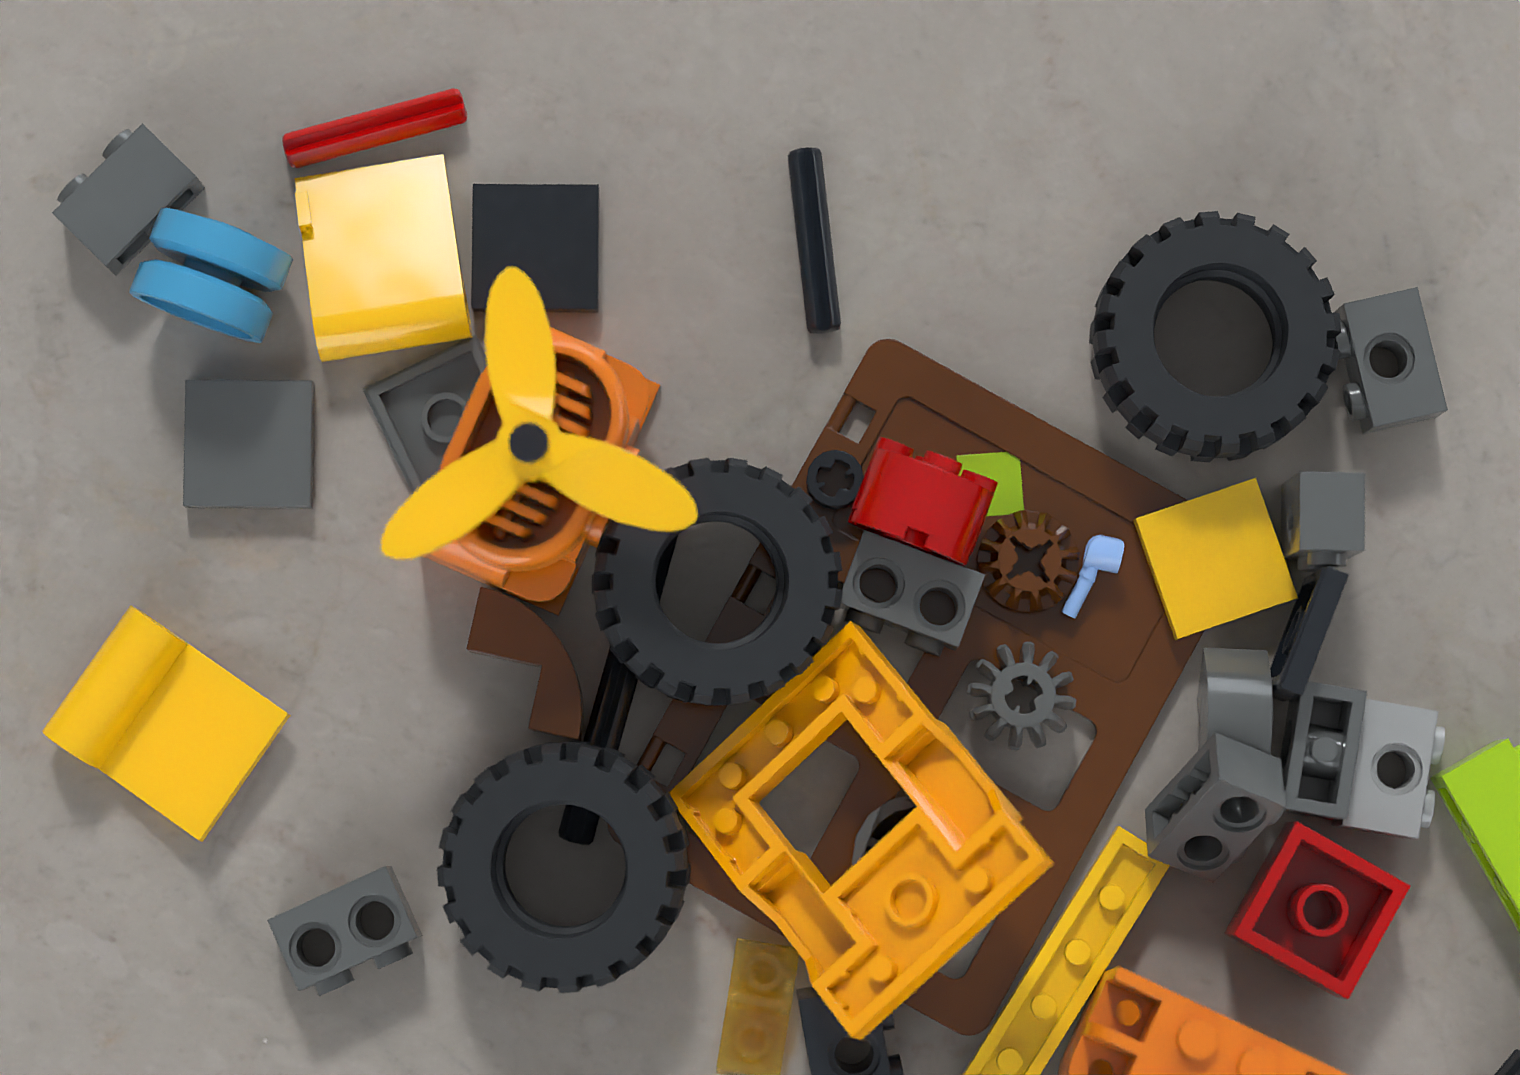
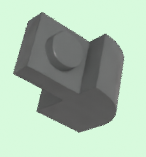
(1236, 696)

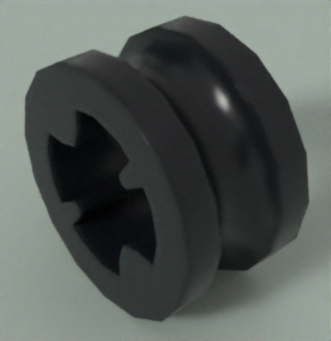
(826, 462)

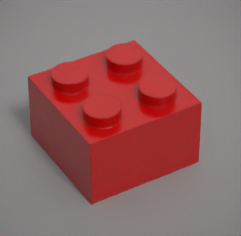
(1317, 909)

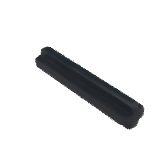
(814, 240)

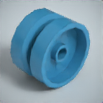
(214, 267)

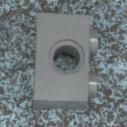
(1418, 742)

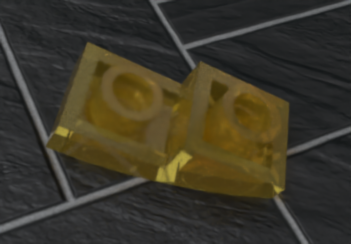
(757, 1008)

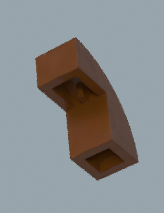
(516, 634)

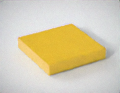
(1215, 558)

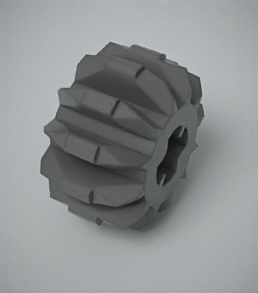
(1040, 706)

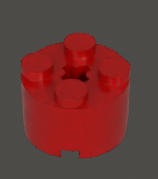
(922, 501)

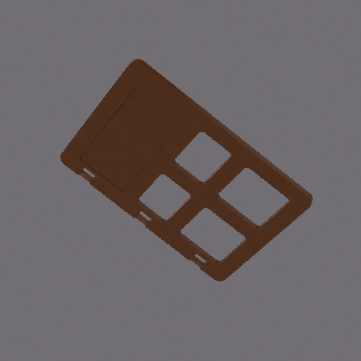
(1114, 648)

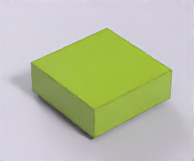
(1003, 469)

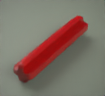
(374, 128)

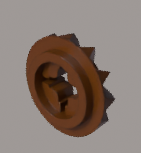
(998, 556)

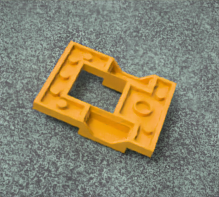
(918, 888)

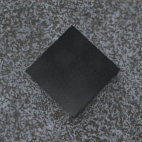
(545, 234)
(1305, 632)

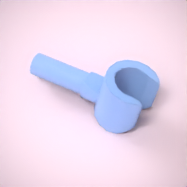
(1100, 554)

